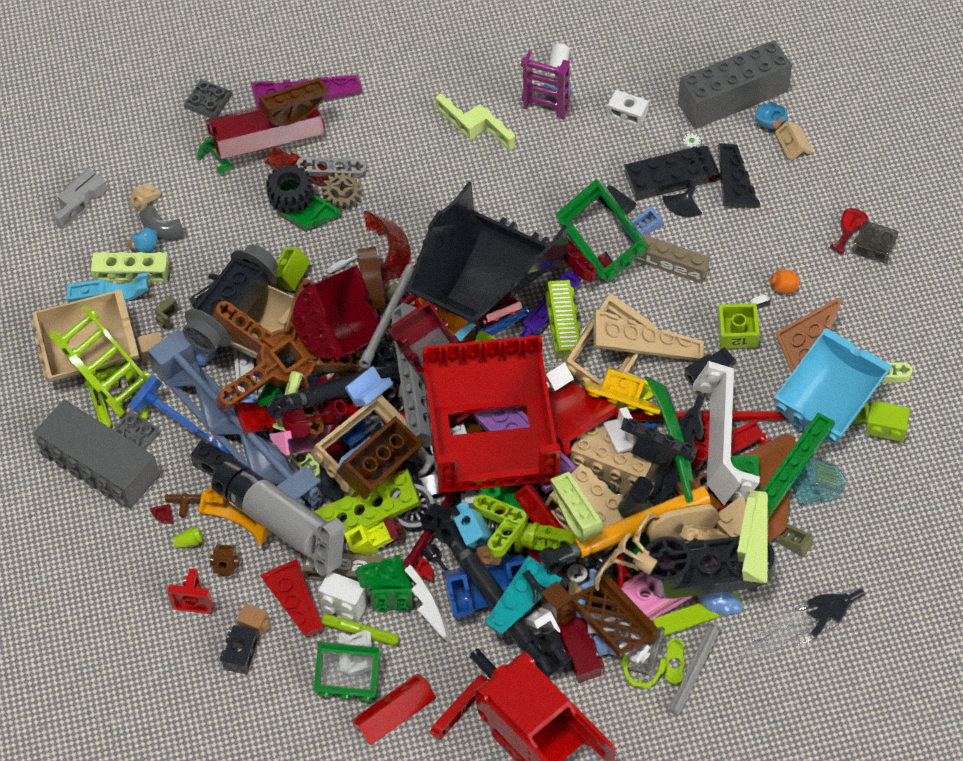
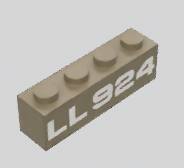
(675, 259)
(349, 564)

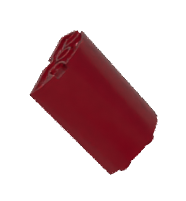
(335, 315)

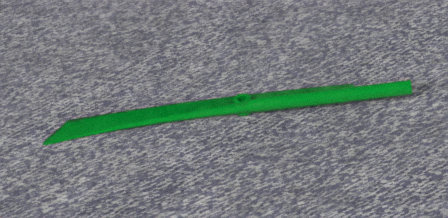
(673, 428)

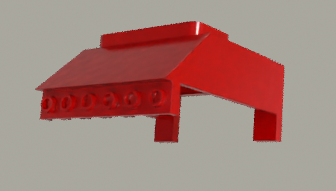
(486, 379)

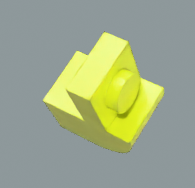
(367, 541)

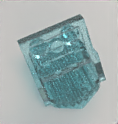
(819, 482)

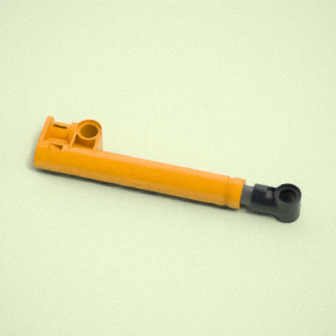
(554, 559)

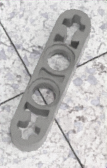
(330, 165)

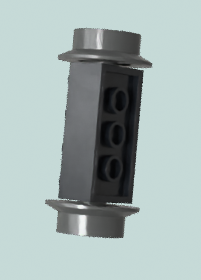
(238, 284)

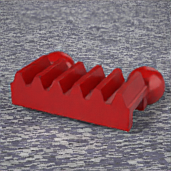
(746, 436)

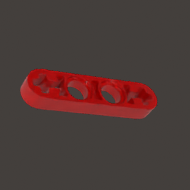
(457, 709)

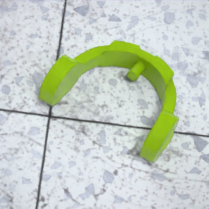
(660, 670)

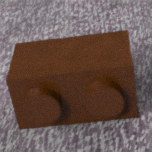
(558, 602)

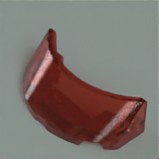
(398, 250)

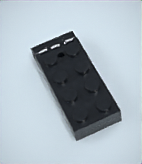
(671, 172)

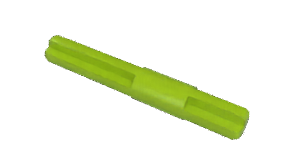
(354, 627)

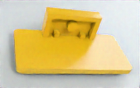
(623, 388)

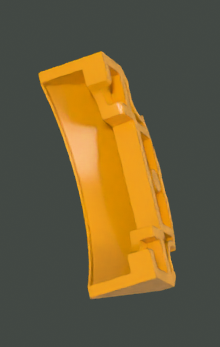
(215, 505)

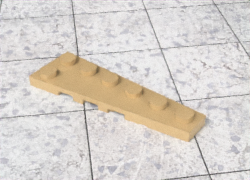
(629, 336)

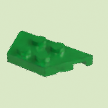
(314, 215)

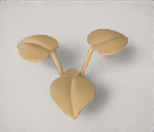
(642, 560)

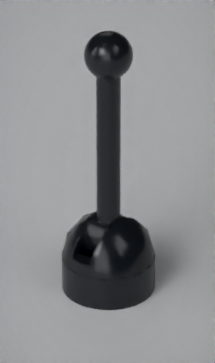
(432, 553)

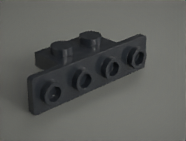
(655, 445)

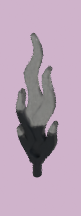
(812, 622)

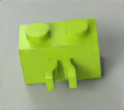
(291, 267)

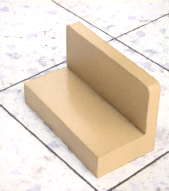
(793, 140)

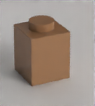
(254, 618)

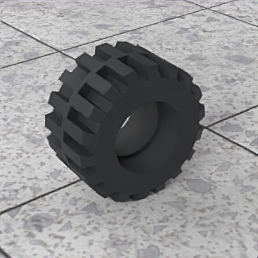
(289, 200)

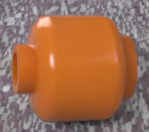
(784, 281)

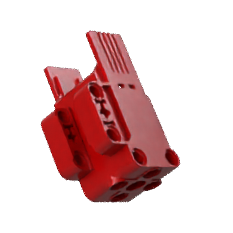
(534, 717)

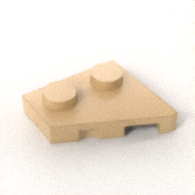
(732, 517)

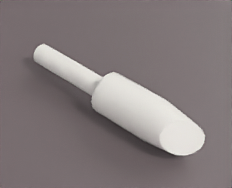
(340, 264)

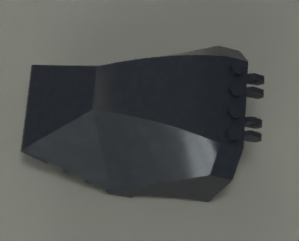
(478, 262)

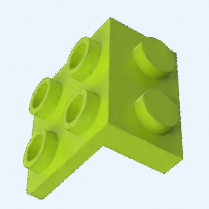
(887, 421)

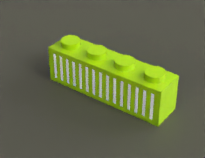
(562, 316)

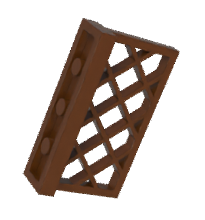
(625, 610)

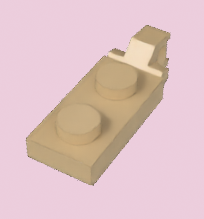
(701, 533)

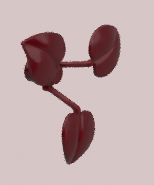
(298, 424)

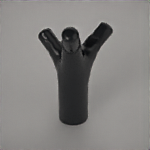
(535, 586)

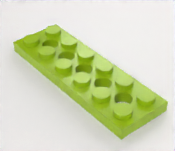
(373, 515)

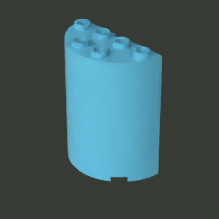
(830, 381)

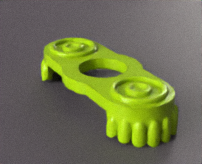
(674, 651)

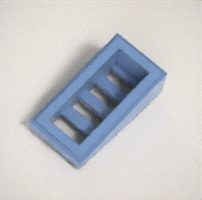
(645, 216)

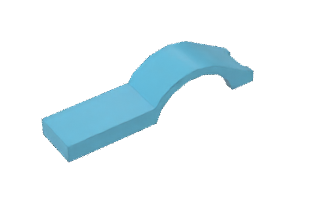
(93, 288)

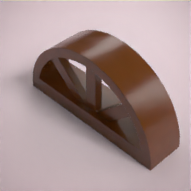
(294, 102)
(371, 274)

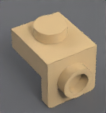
(142, 195)

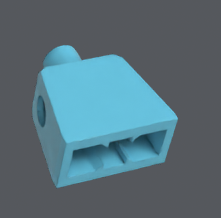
(472, 526)

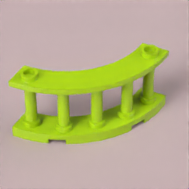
(88, 370)

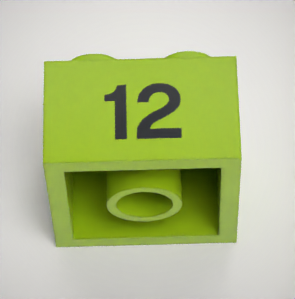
(738, 325)

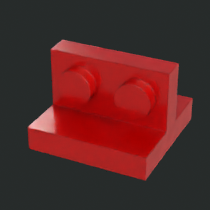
(191, 595)

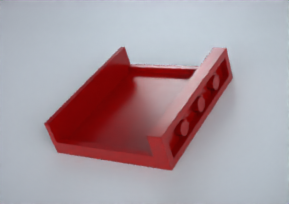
(576, 413)

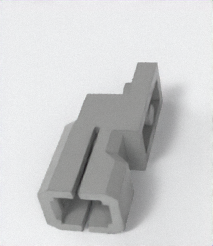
(75, 197)

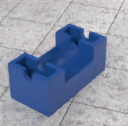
(462, 593)

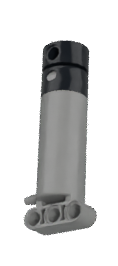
(281, 515)

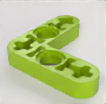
(507, 522)

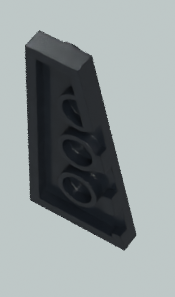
(734, 179)

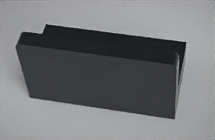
(625, 202)

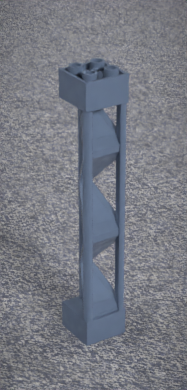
(176, 366)

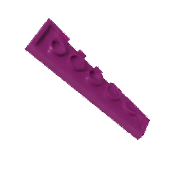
(337, 85)

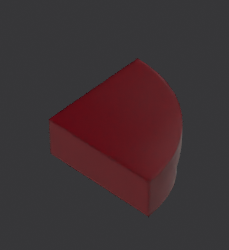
(163, 514)

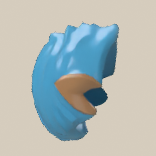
(771, 115)
(143, 242)

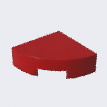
(425, 570)

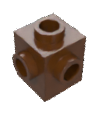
(224, 560)

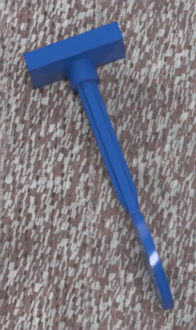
(147, 395)

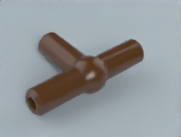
(183, 498)

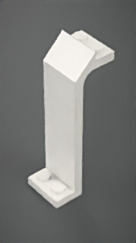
(722, 476)

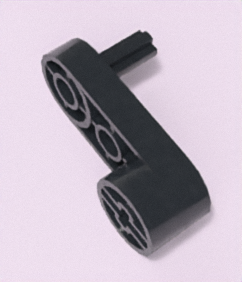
(681, 571)

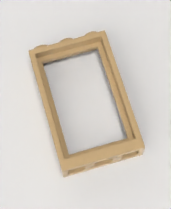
(615, 307)
(385, 412)

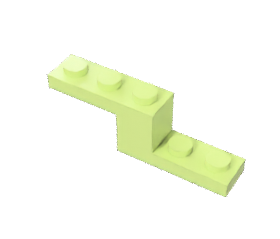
(475, 121)

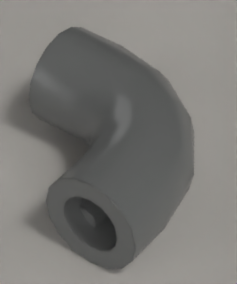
(164, 229)

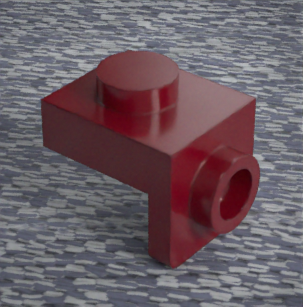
(394, 529)

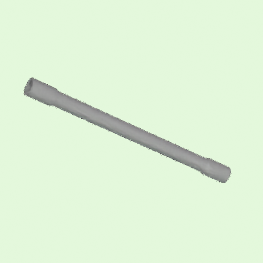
(369, 352)

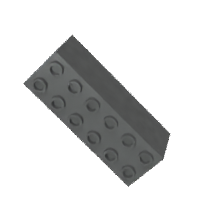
(734, 84)
(96, 454)

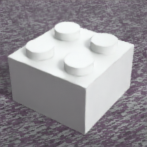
(342, 597)

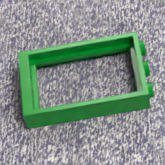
(579, 204)

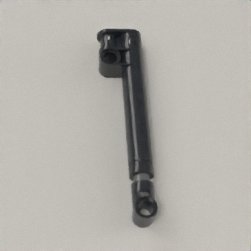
(384, 362)
(547, 655)

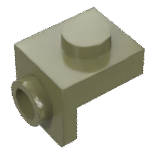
(165, 311)

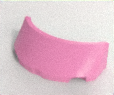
(292, 445)

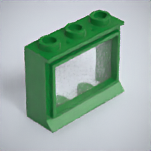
(347, 670)

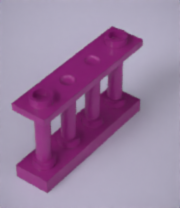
(562, 84)

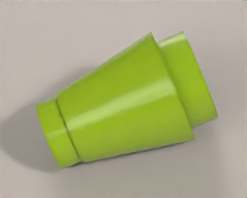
(188, 538)

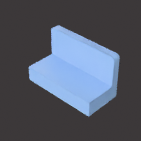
(367, 387)

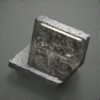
(875, 242)

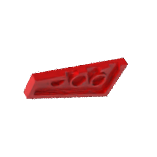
(253, 417)
(294, 595)

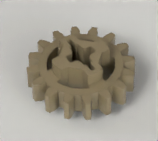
(342, 190)

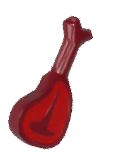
(850, 223)

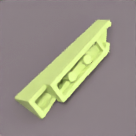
(754, 537)

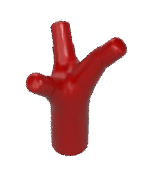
(622, 572)

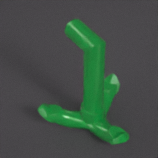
(209, 144)

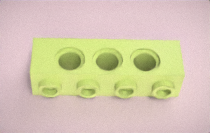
(124, 272)

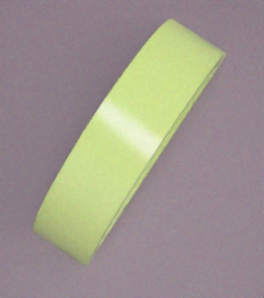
(576, 508)

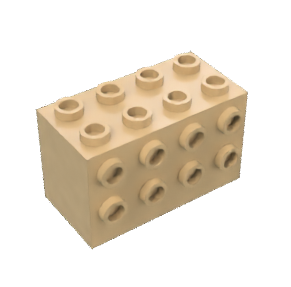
(596, 452)
(600, 498)

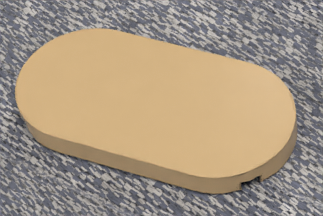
(672, 522)

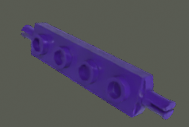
(539, 318)

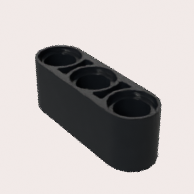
(635, 496)

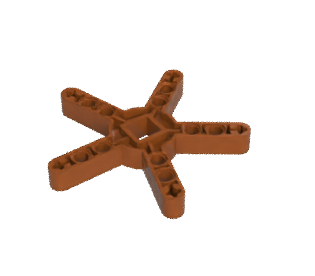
(269, 367)

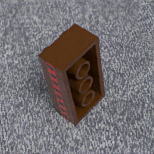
(379, 457)

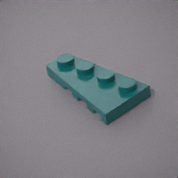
(518, 596)

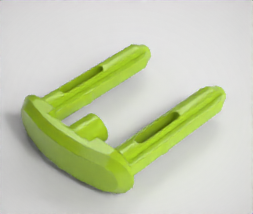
(103, 375)

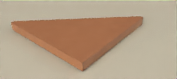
(801, 335)

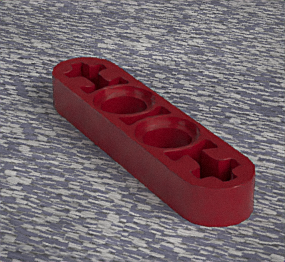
(580, 263)

